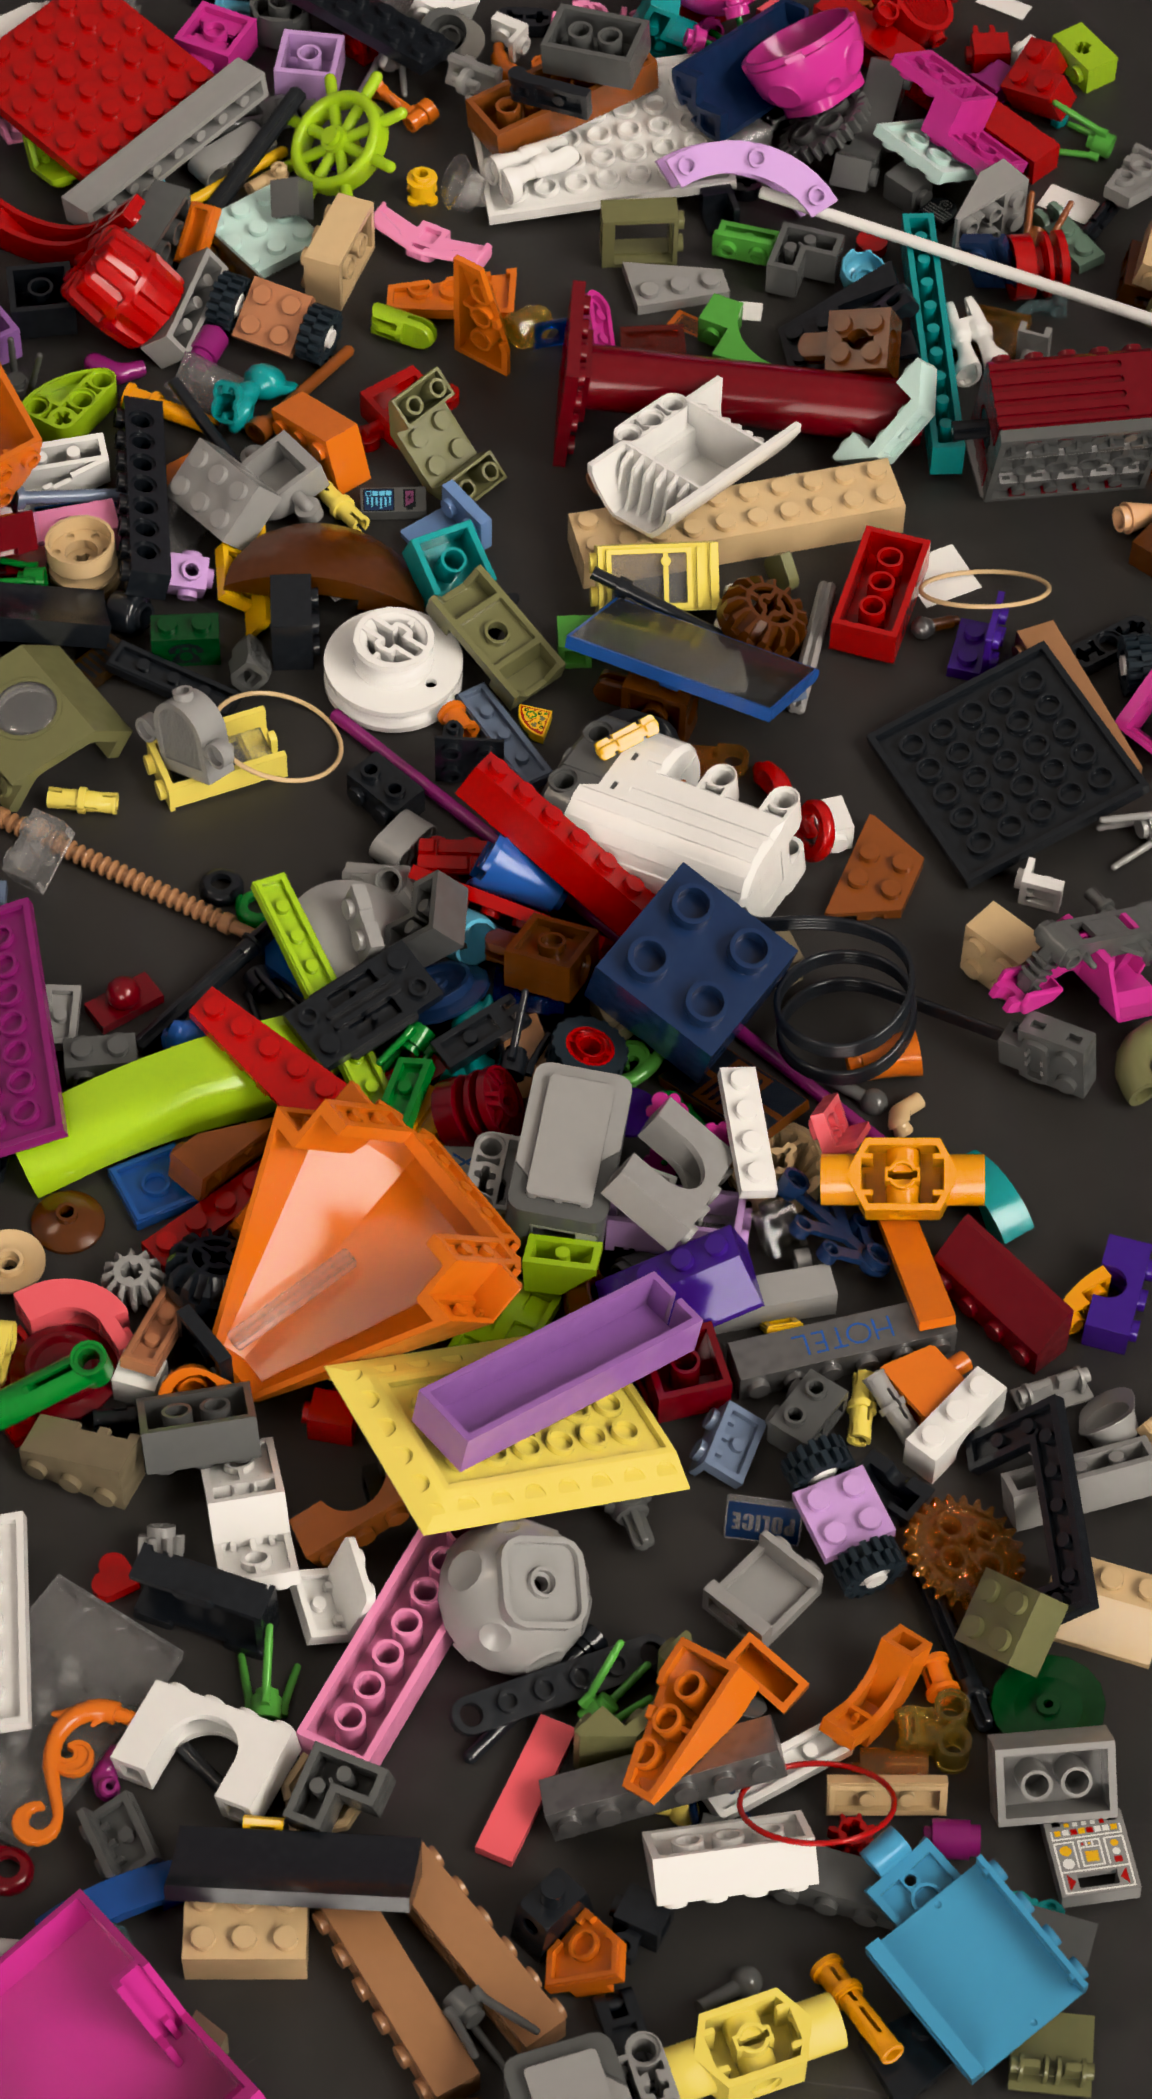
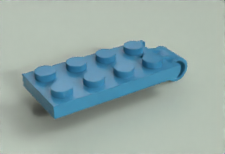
(894, 1862)

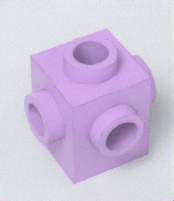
(190, 575)

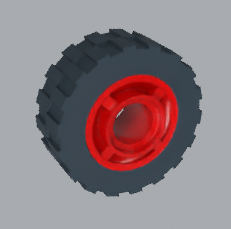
(588, 1045)

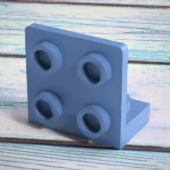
(455, 508)

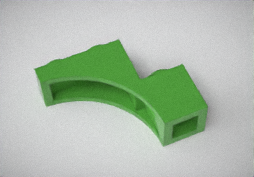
(720, 328)

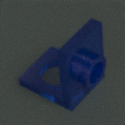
(539, 328)

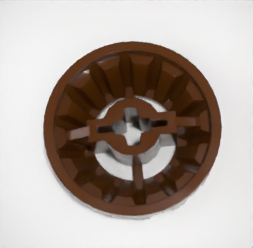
(759, 622)

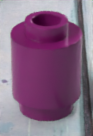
(210, 342)
(954, 1837)

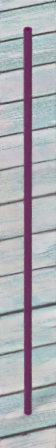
(487, 834)

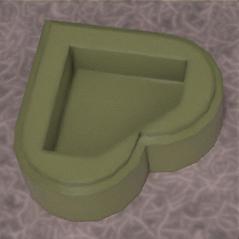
(783, 569)

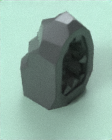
(249, 664)

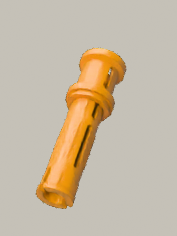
(171, 411)
(850, 1999)

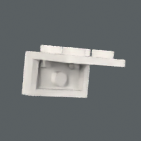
(334, 1598)

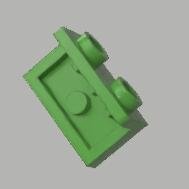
(743, 242)

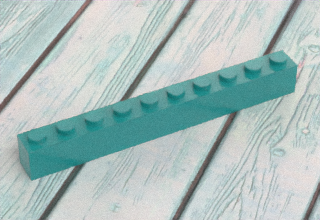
(933, 339)

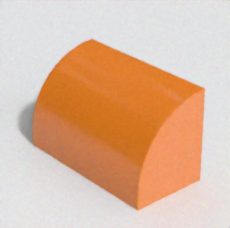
(776, 1679)

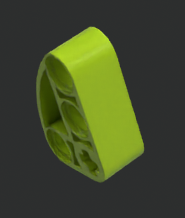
(72, 403)

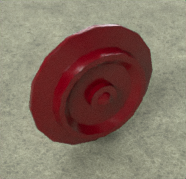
(51, 1346)

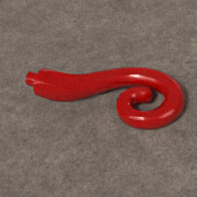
(770, 776)

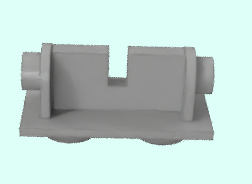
(1068, 1384)

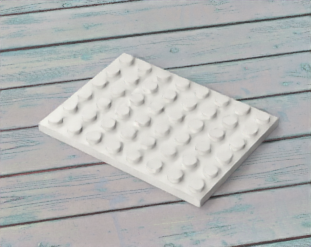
(614, 158)

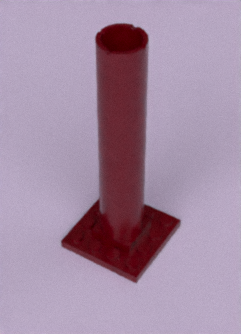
(752, 392)

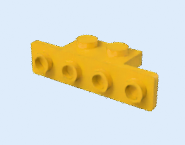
(255, 606)

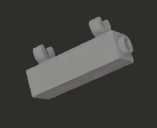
(796, 1293)

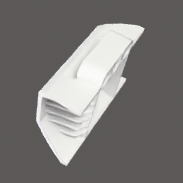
(677, 459)

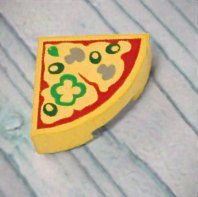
(535, 721)

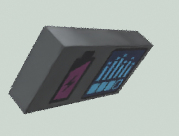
(393, 503)

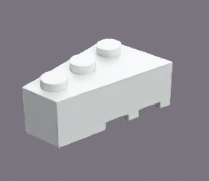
(70, 465)

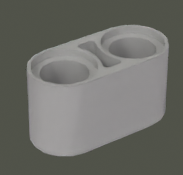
(400, 839)

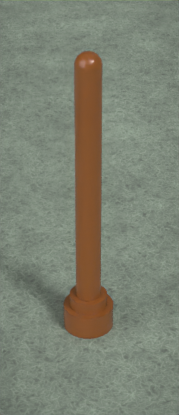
(260, 427)

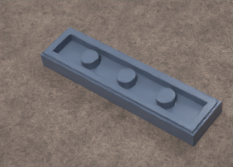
(498, 724)

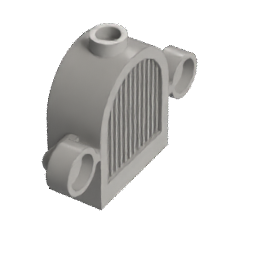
(291, 474)
(189, 735)

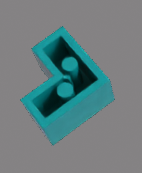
(666, 26)

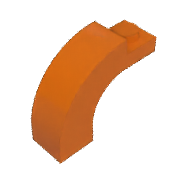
(881, 1691)

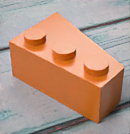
(327, 437)

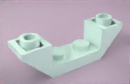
(920, 384)

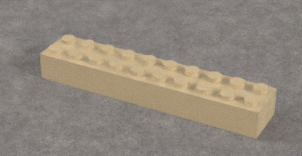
(765, 516)

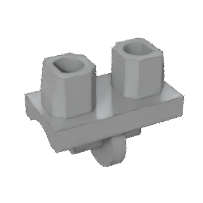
(470, 75)

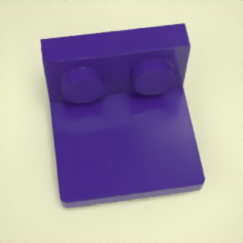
(977, 643)

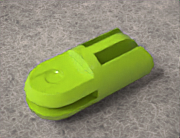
(402, 326)

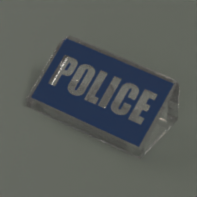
(749, 1516)

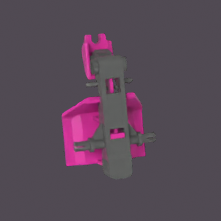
(1101, 948)

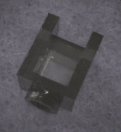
(772, 1226)

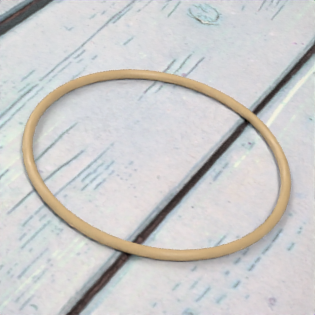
(985, 606)
(309, 706)

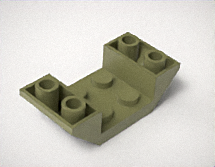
(435, 441)
(604, 1737)

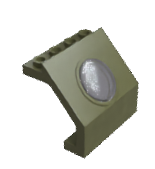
(48, 716)

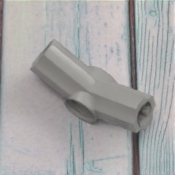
(381, 876)

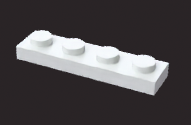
(747, 1132)
(804, 1747)

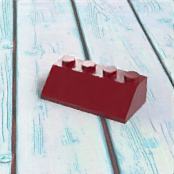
(1003, 1296)

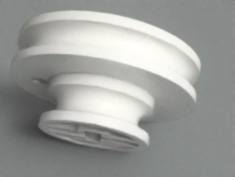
(385, 669)

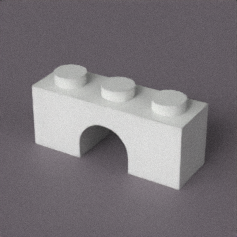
(967, 1408)

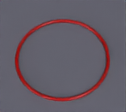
(819, 1843)

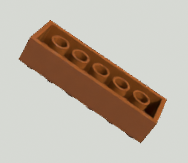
(508, 125)

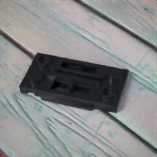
(364, 1007)

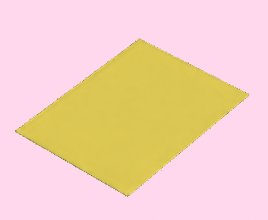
(583, 1461)

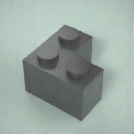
(800, 254)
(435, 920)
(336, 1780)

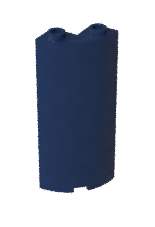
(714, 81)

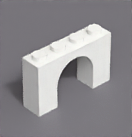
(177, 1715)

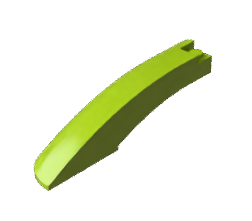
(146, 1106)

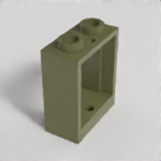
(641, 250)

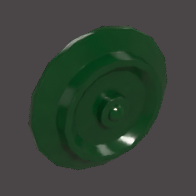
(1058, 1698)

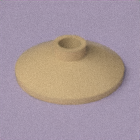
(23, 1253)

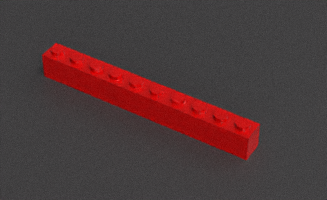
(1003, 124)

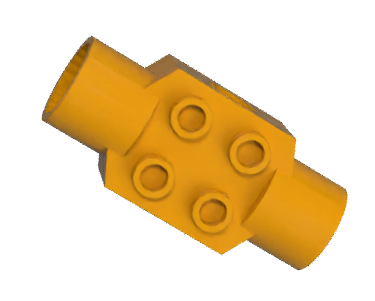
(902, 1179)

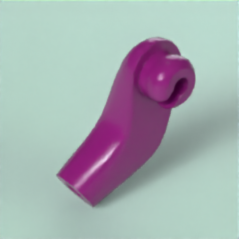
(124, 371)

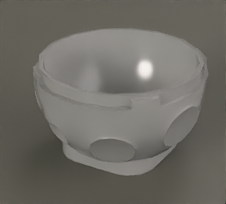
(493, 1602)

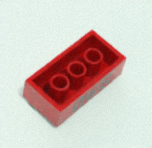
(879, 594)

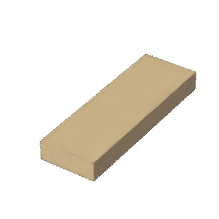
(861, 1794)

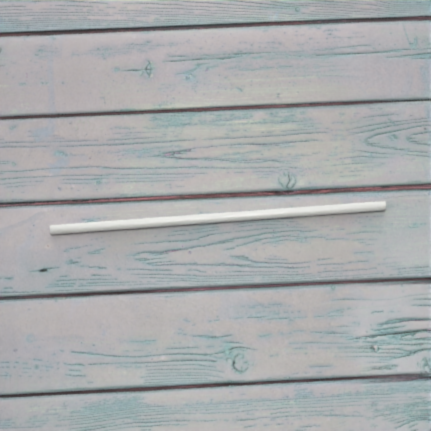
(964, 258)

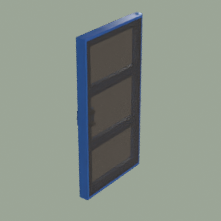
(692, 659)

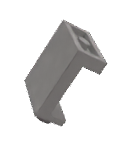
(764, 1590)

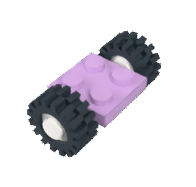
(844, 1516)

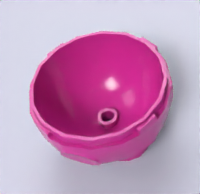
(809, 63)

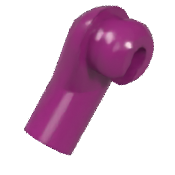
(105, 1777)

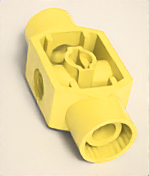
(756, 2045)

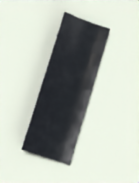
(53, 615)
(295, 1869)

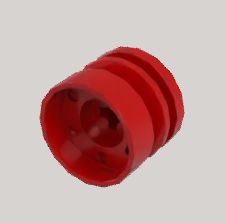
(1046, 259)

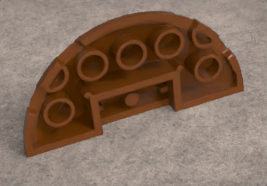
(340, 564)

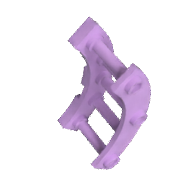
(750, 160)

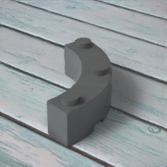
(860, 161)

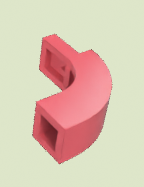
(76, 1304)

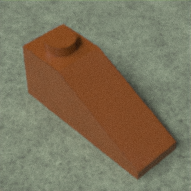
(216, 1156)

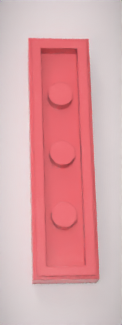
(521, 1796)

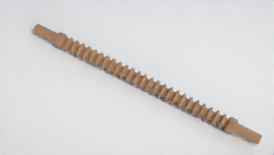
(225, 922)

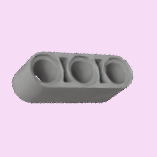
(221, 155)

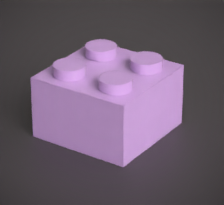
(305, 61)

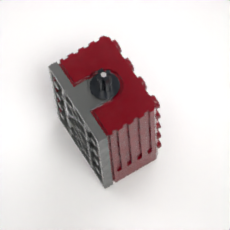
(1062, 423)

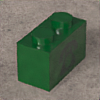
(187, 638)

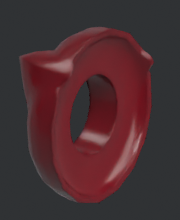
(22, 1880)

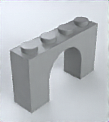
(698, 1159)

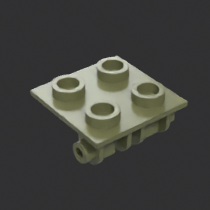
(1056, 2058)

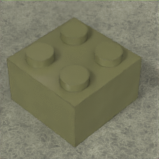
(1011, 1622)

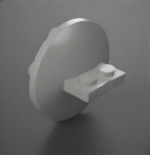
(350, 920)

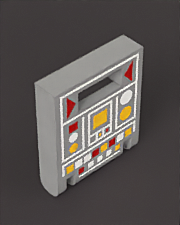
(1090, 1850)

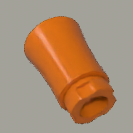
(907, 1065)

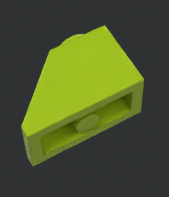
(558, 1263)

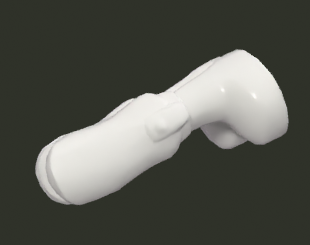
(527, 163)
(962, 333)

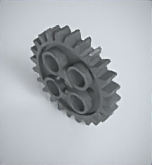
(824, 132)

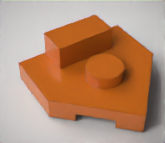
(586, 1959)

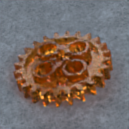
(957, 1543)

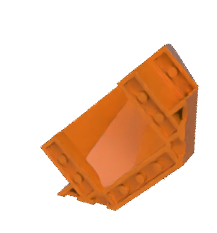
(421, 1232)

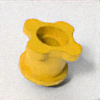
(422, 186)

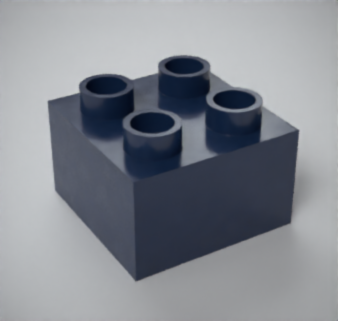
(690, 972)

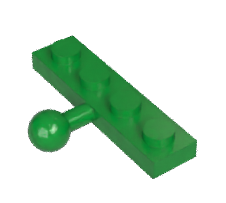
(409, 1086)

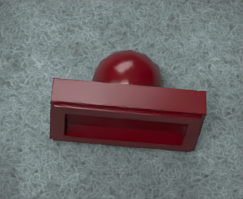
(123, 1001)

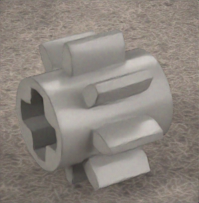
(163, 1538)

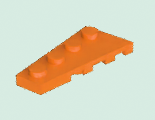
(437, 299)

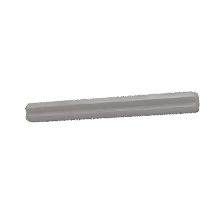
(815, 634)

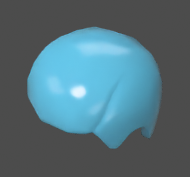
(858, 264)

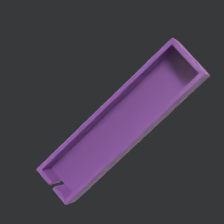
(556, 1371)

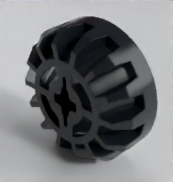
(199, 1271)

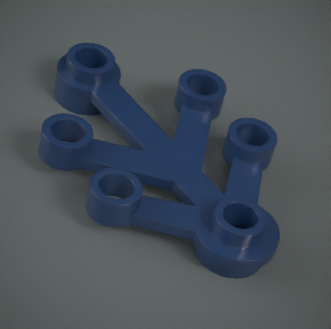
(870, 1256)

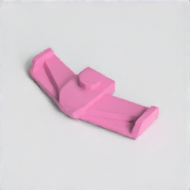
(427, 240)

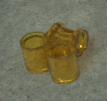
(936, 1730)

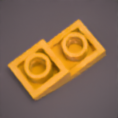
(1081, 1295)

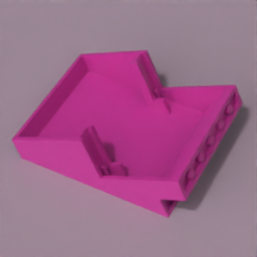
(98, 2020)

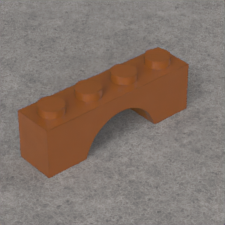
(323, 1529)

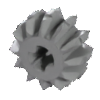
(133, 1278)

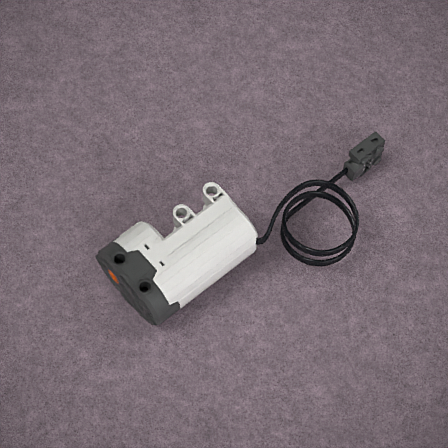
(657, 816)

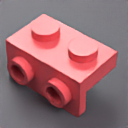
(831, 1127)

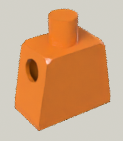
(927, 1378)

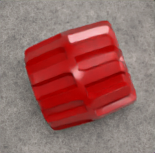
(123, 287)

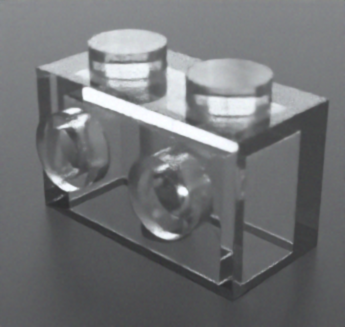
(37, 850)

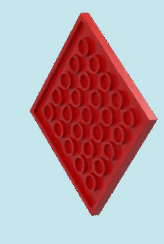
(91, 79)

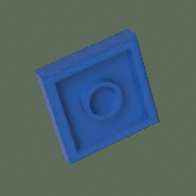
(148, 1190)

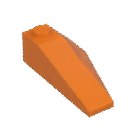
(477, 318)
(693, 1709)

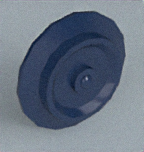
(462, 988)

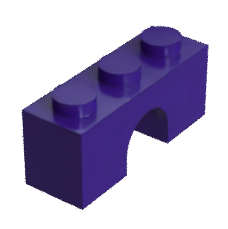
(1111, 1319)

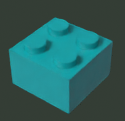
(445, 559)

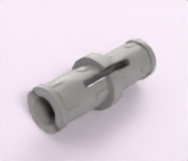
(891, 1404)

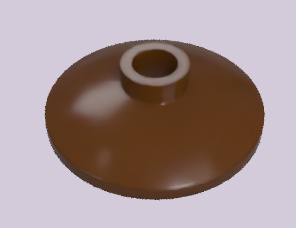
(72, 1233)

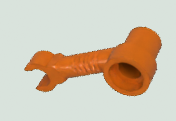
(418, 115)

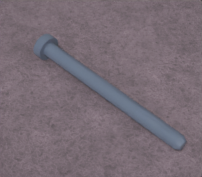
(23, 498)

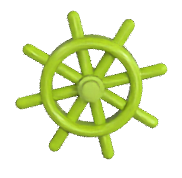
(341, 139)

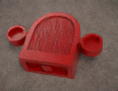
(917, 19)
(376, 411)

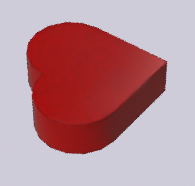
(113, 1578)

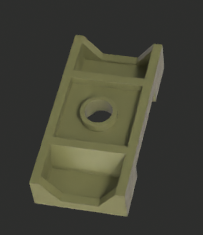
(516, 664)

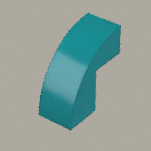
(1003, 1209)

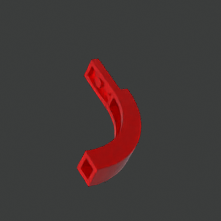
(56, 242)

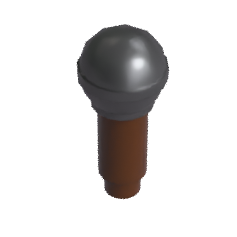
(924, 627)

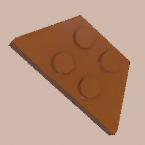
(876, 875)

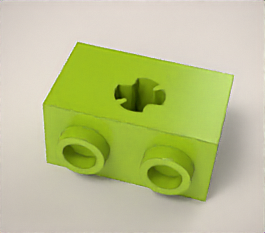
(1088, 58)

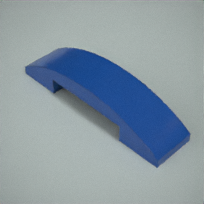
(129, 1893)

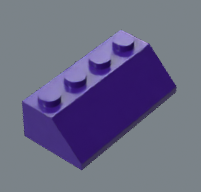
(707, 1273)

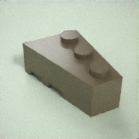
(84, 1460)

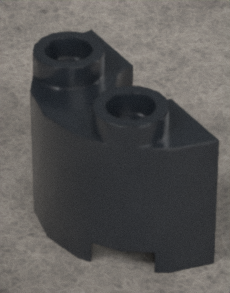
(898, 1493)

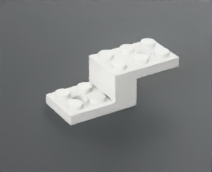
(251, 1519)

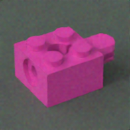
(218, 36)

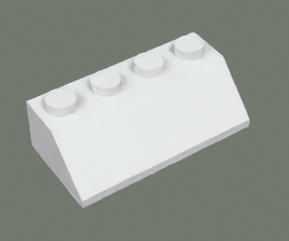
(729, 1859)

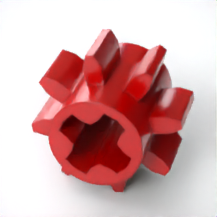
(849, 1827)

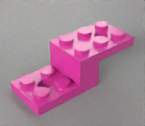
(957, 111)

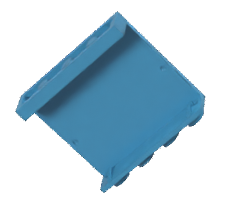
(979, 1969)

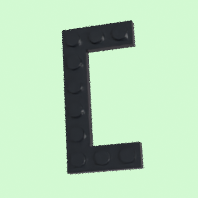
(1046, 1434)

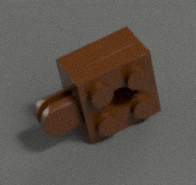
(846, 351)
(648, 696)
(545, 956)

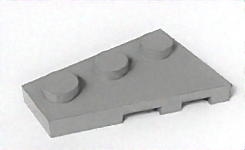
(1133, 180)
(671, 287)

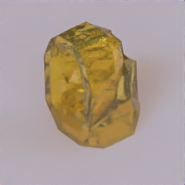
(520, 325)

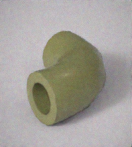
(1134, 1063)

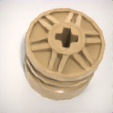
(82, 554)

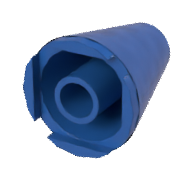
(515, 877)

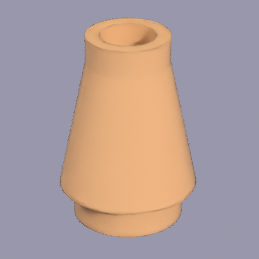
(1131, 516)

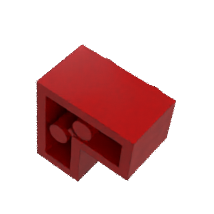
(1039, 80)

